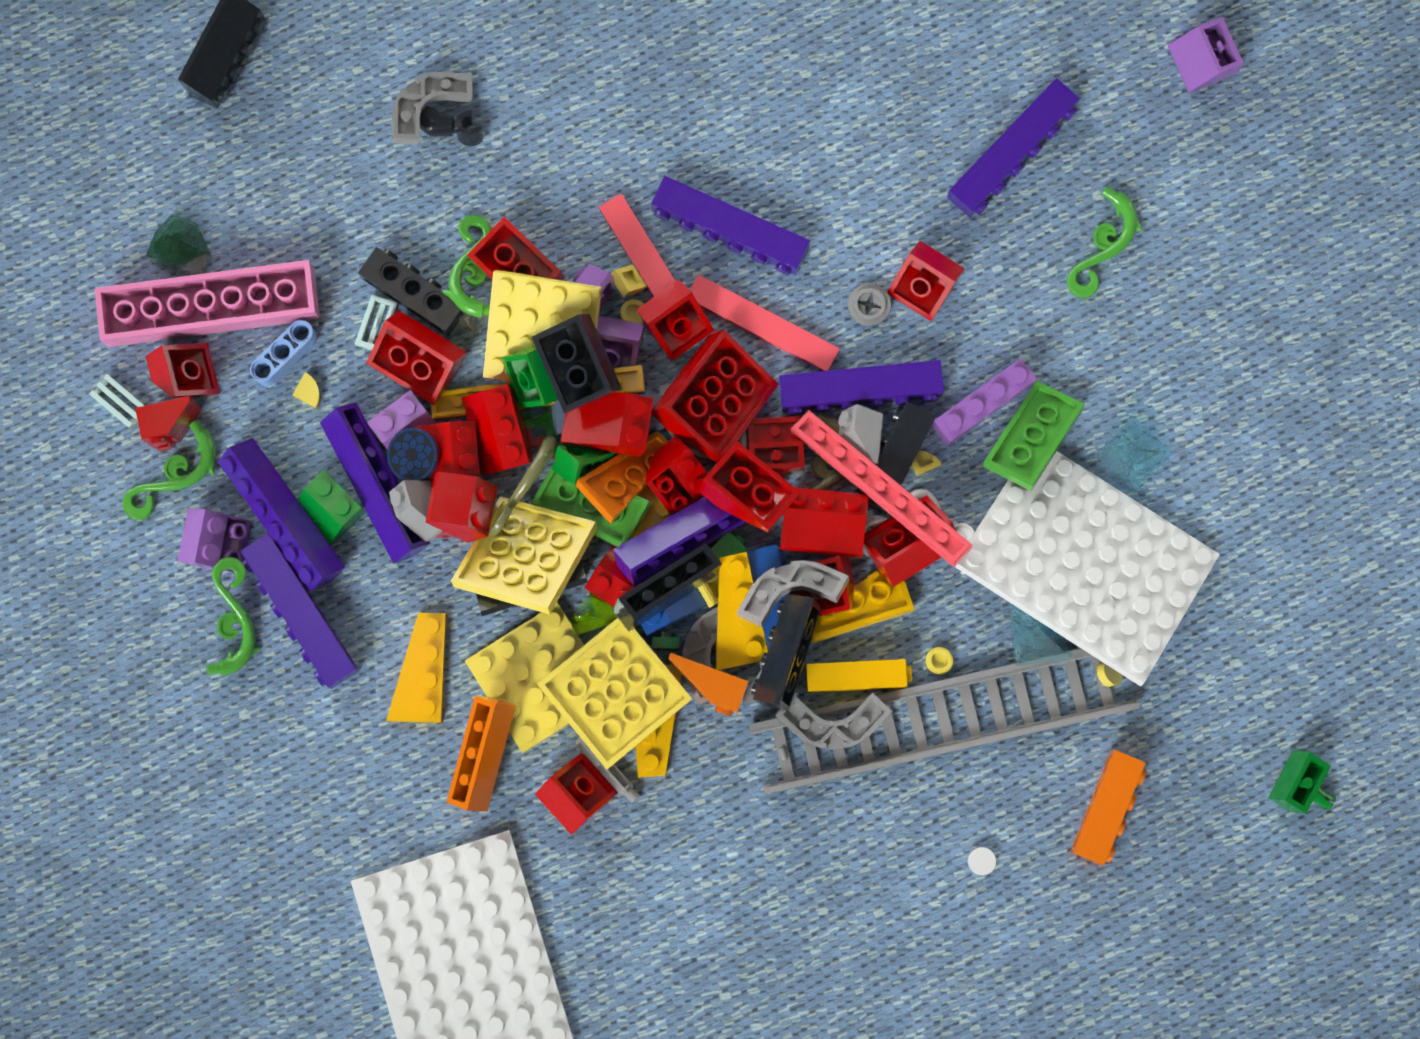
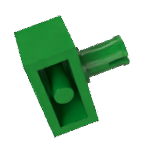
(1301, 783)

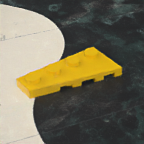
(872, 603)
(736, 639)
(421, 679)
(654, 750)

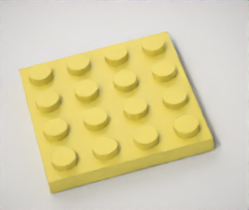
(529, 305)
(527, 558)
(516, 665)
(614, 692)

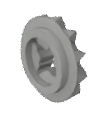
(880, 299)

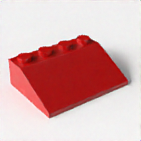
(715, 396)

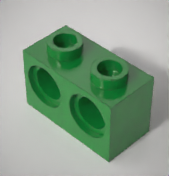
(577, 461)

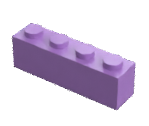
(984, 402)

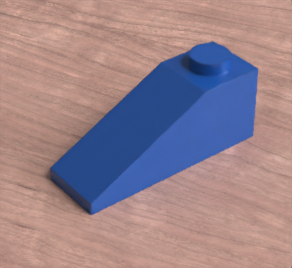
(679, 610)

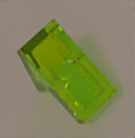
(588, 620)

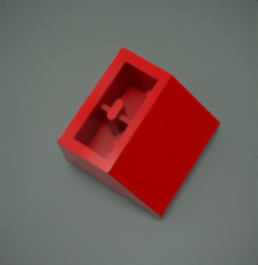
(675, 476)

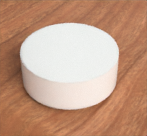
(981, 861)

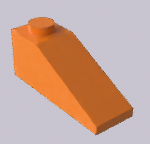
(714, 685)

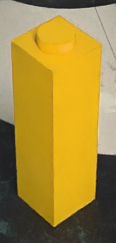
(857, 676)

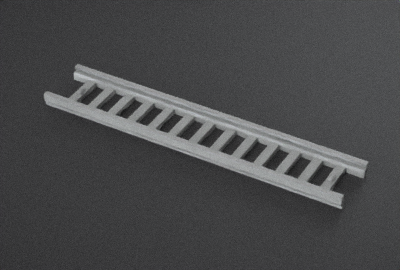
(949, 743)

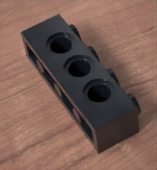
(375, 272)

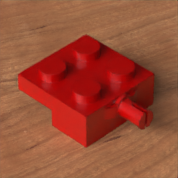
(775, 444)

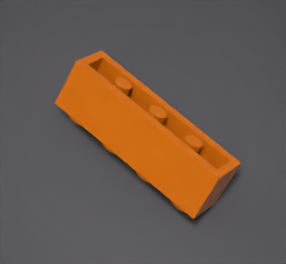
(481, 753)
(1108, 807)

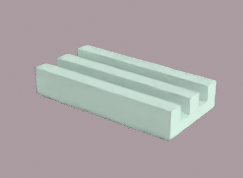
(384, 302)
(103, 387)

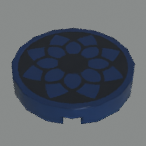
(413, 454)

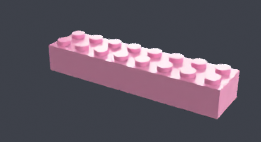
(207, 303)

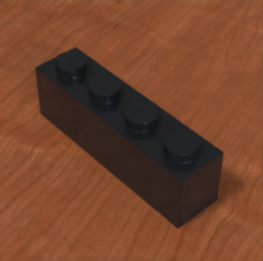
(902, 444)
(666, 587)

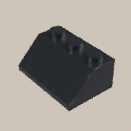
(576, 362)

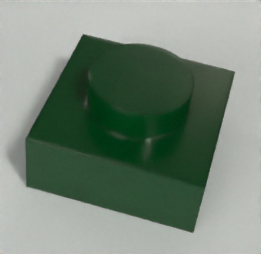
(666, 641)

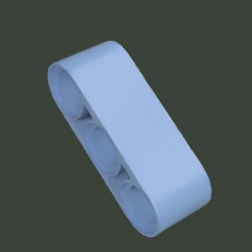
(289, 340)

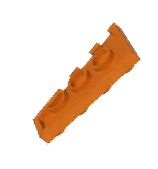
(619, 479)

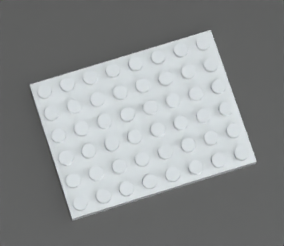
(1090, 565)
(461, 946)

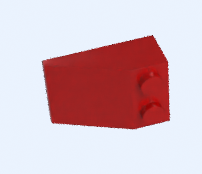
(611, 424)
(748, 488)

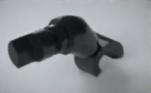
(443, 125)

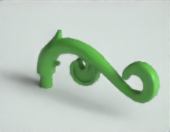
(1109, 250)
(465, 264)
(206, 464)
(224, 624)

